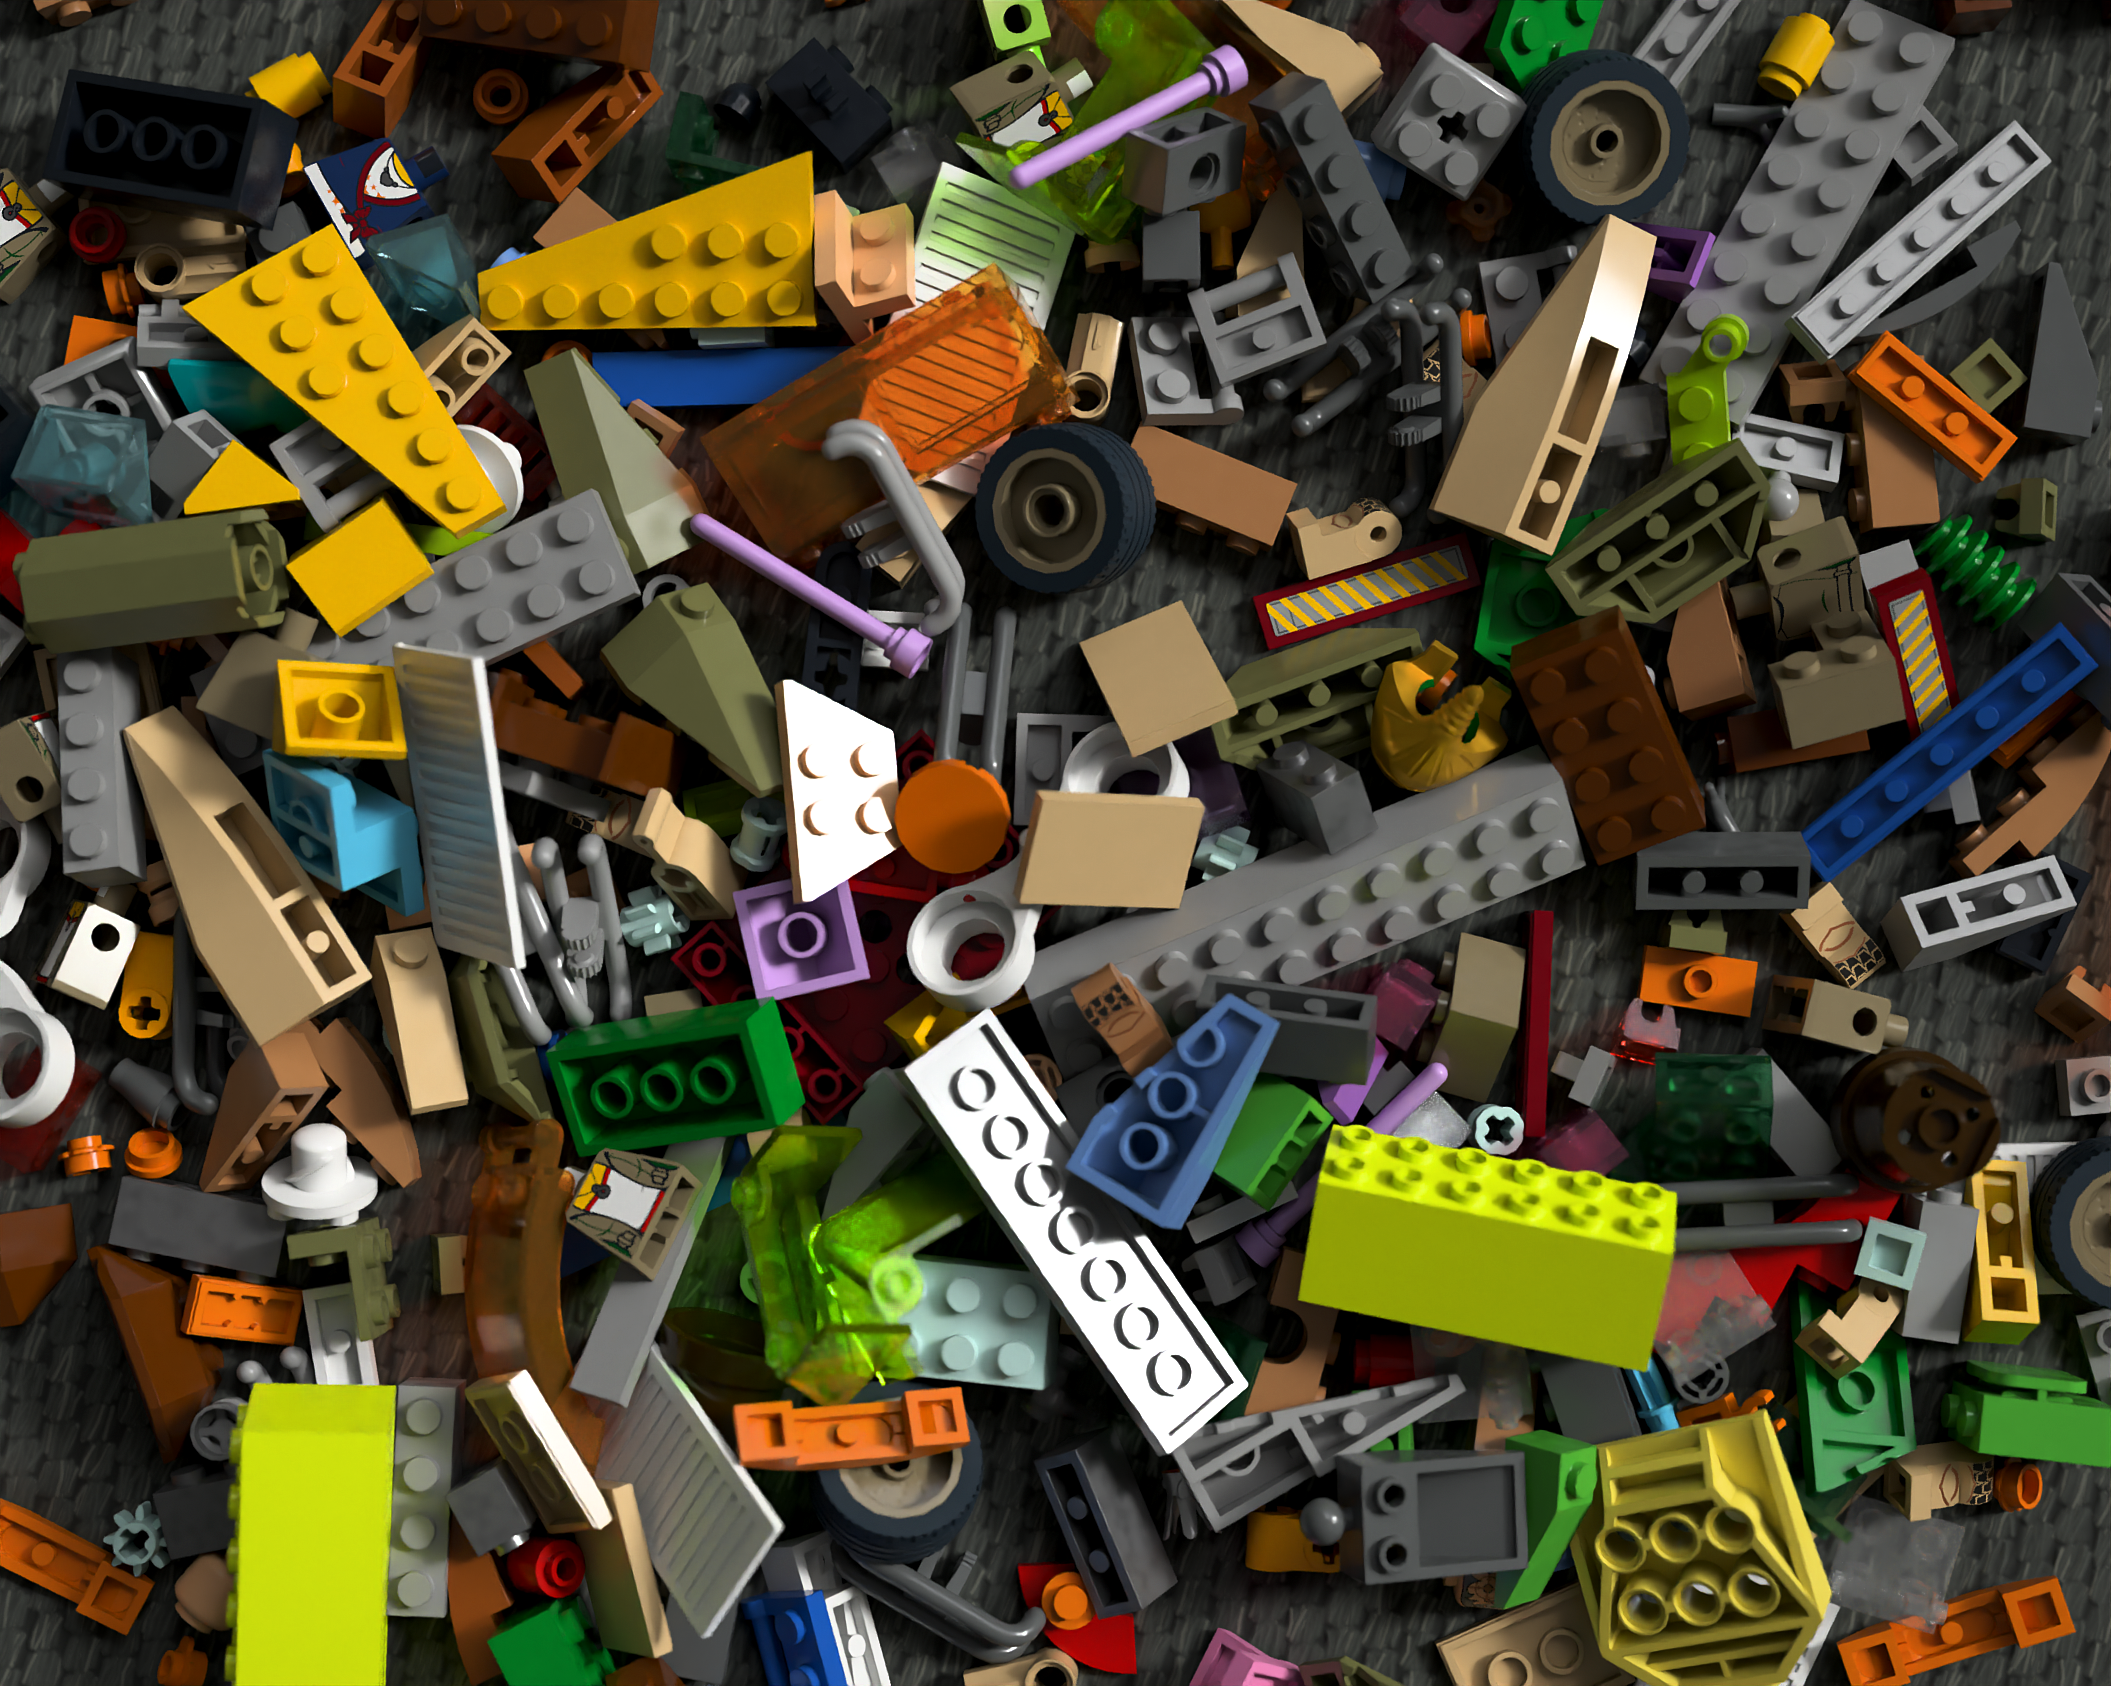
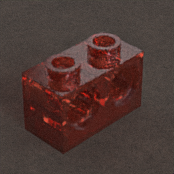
(33, 1146)

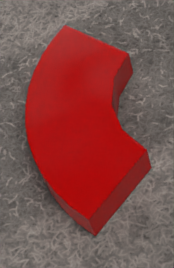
(1101, 1643)

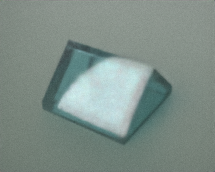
(429, 269)
(87, 466)

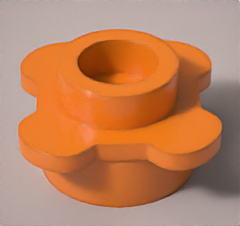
(183, 1665)

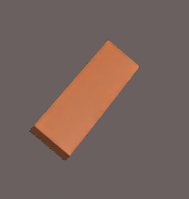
(1931, 407)

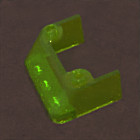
(1149, 52)
(870, 1244)
(801, 1319)

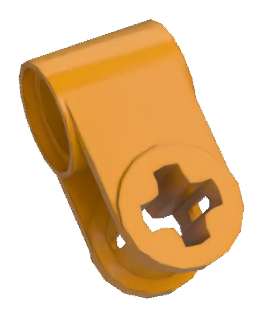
(148, 985)
(1279, 1545)

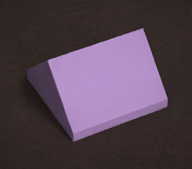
(800, 945)

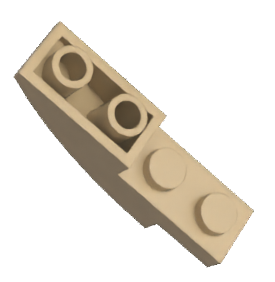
(456, 366)

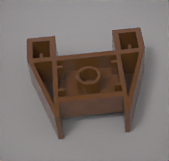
(624, 755)

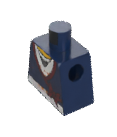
(374, 191)

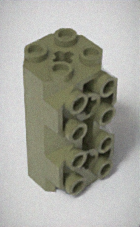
(153, 581)

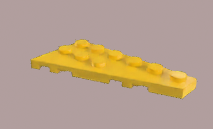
(698, 262)
(338, 357)

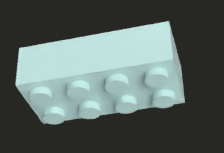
(983, 1323)

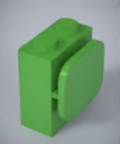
(1270, 1140)
(2028, 1415)

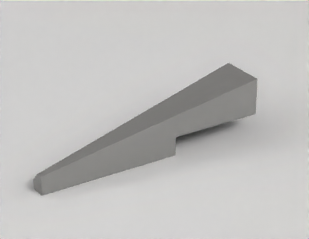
(1259, 1456)

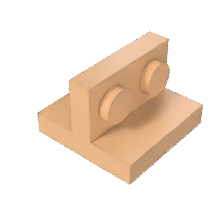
(863, 263)

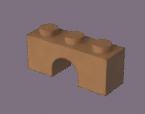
(1295, 1377)

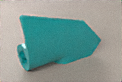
(233, 395)

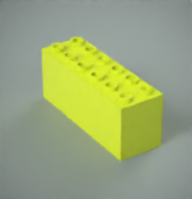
(1490, 1247)
(311, 1535)

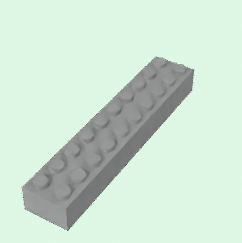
(1321, 911)

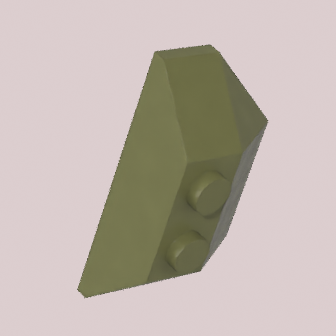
(1667, 538)
(1311, 694)
(494, 1045)

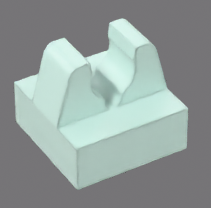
(1890, 1253)

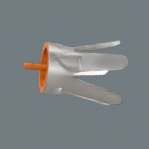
(1180, 1502)

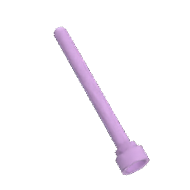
(1219, 74)
(902, 648)
(1264, 1237)

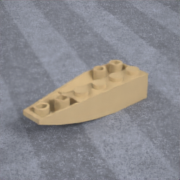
(1550, 398)
(239, 885)

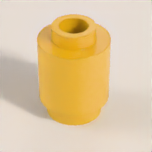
(1795, 56)
(291, 84)

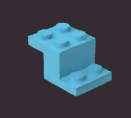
(346, 831)

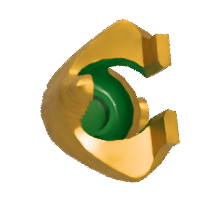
(1429, 749)

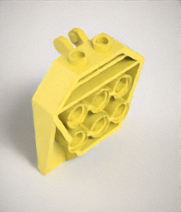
(1690, 1637)

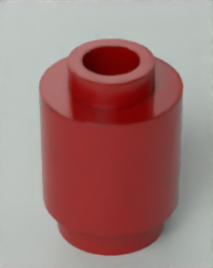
(1383, 1360)
(546, 1567)

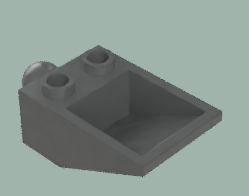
(1424, 1514)

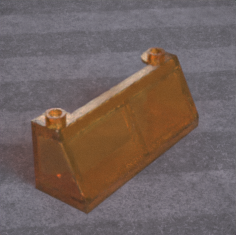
(931, 381)

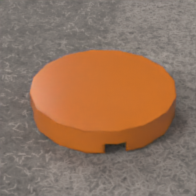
(952, 816)

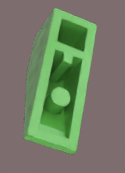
(1558, 1495)

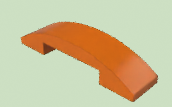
(850, 1434)
(71, 1568)
(1975, 1624)

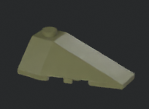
(606, 450)
(700, 675)

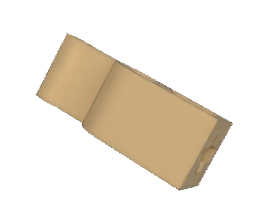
(688, 859)

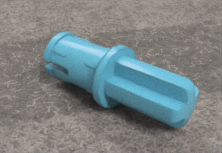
(1655, 1401)

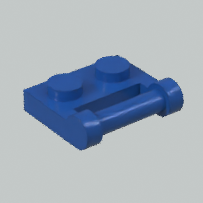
(805, 1635)

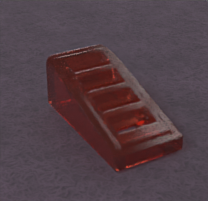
(480, 404)

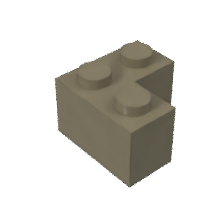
(1841, 686)
(1474, 1014)

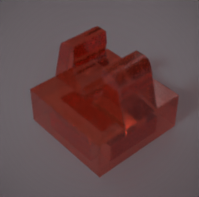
(1640, 1038)

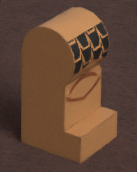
(1123, 1018)

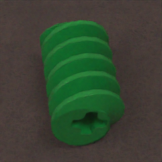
(1975, 570)

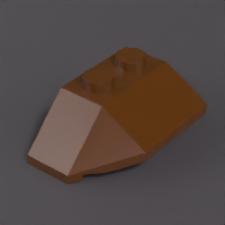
(34, 1256)
(170, 1368)

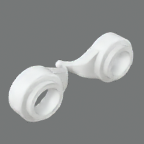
(950, 921)
(19, 1010)

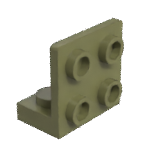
(367, 1252)

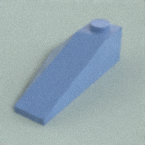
(1172, 1123)

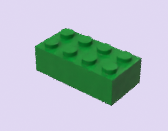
(676, 1077)
(550, 1646)

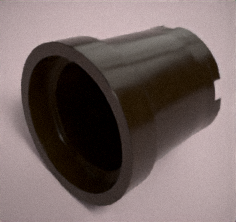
(1884, 1098)
(720, 1363)

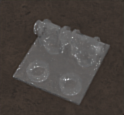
(1707, 1313)
(1490, 1370)
(1895, 1565)

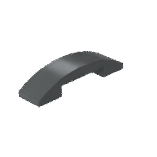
(1975, 265)

